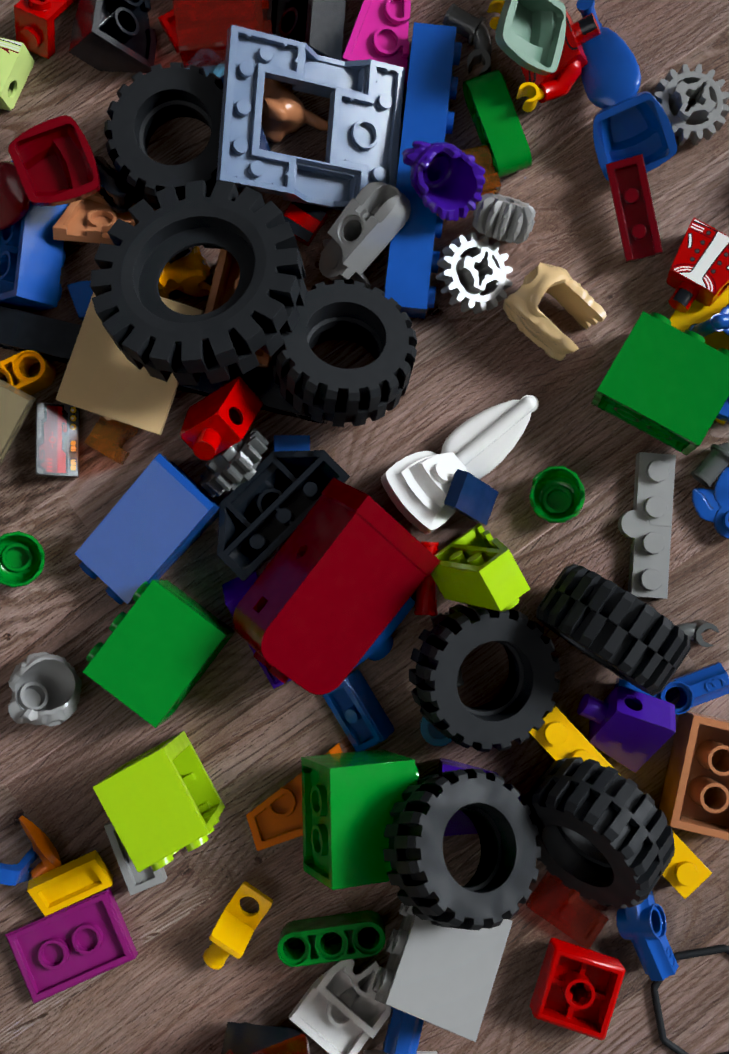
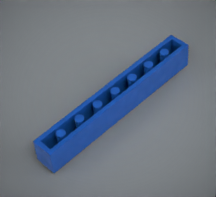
(426, 120)

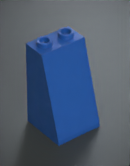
(147, 530)

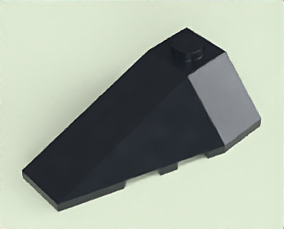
(114, 35)

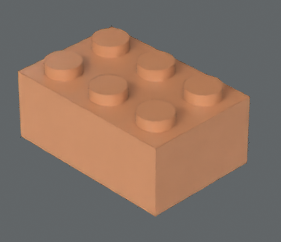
(698, 776)

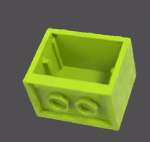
(161, 803)

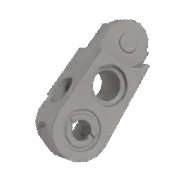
(364, 230)

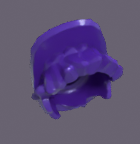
(445, 178)

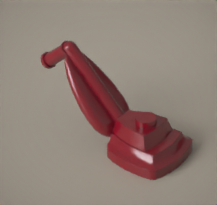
(48, 169)

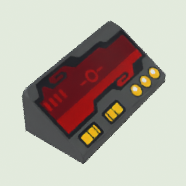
(57, 440)

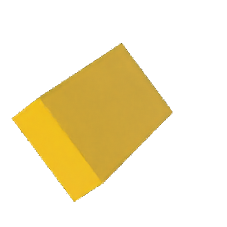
(70, 883)

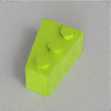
(479, 572)

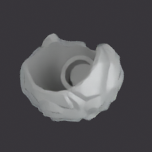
(44, 690)

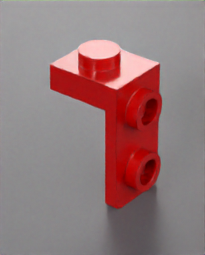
(36, 24)

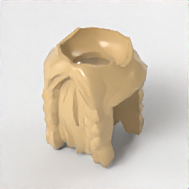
(524, 311)

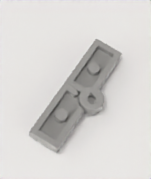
(650, 525)

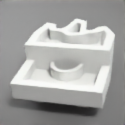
(341, 1009)

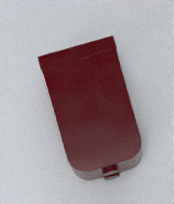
(331, 590)

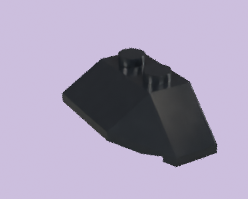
(270, 506)

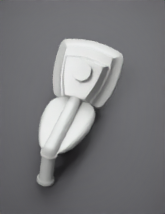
(476, 446)

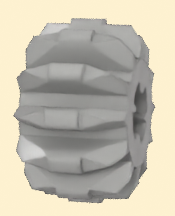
(503, 218)

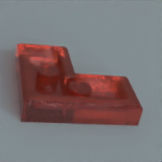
(566, 910)

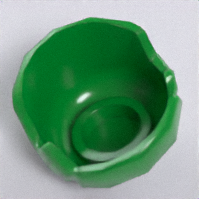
(557, 494)
(20, 559)

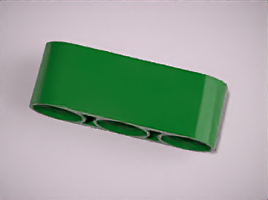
(497, 122)
(318, 951)

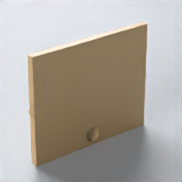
(109, 384)

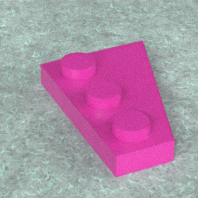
(381, 33)

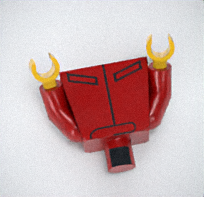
(573, 59)

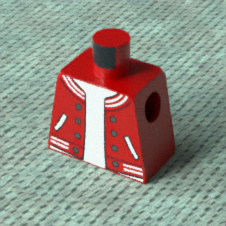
(699, 267)

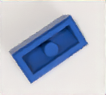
(359, 712)

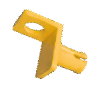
(235, 927)

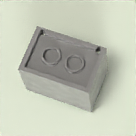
(441, 972)

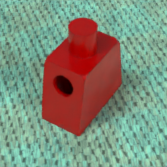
(208, 425)

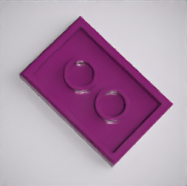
(71, 945)

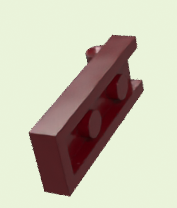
(634, 208)

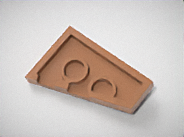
(89, 221)

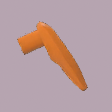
(43, 848)

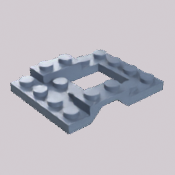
(361, 120)

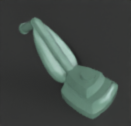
(533, 33)

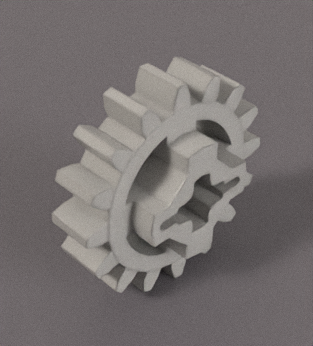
(707, 111)
(474, 273)

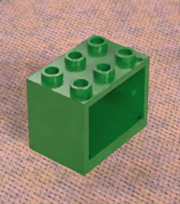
(666, 383)
(157, 651)
(346, 814)

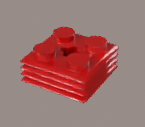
(589, 1008)

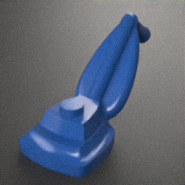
(628, 120)

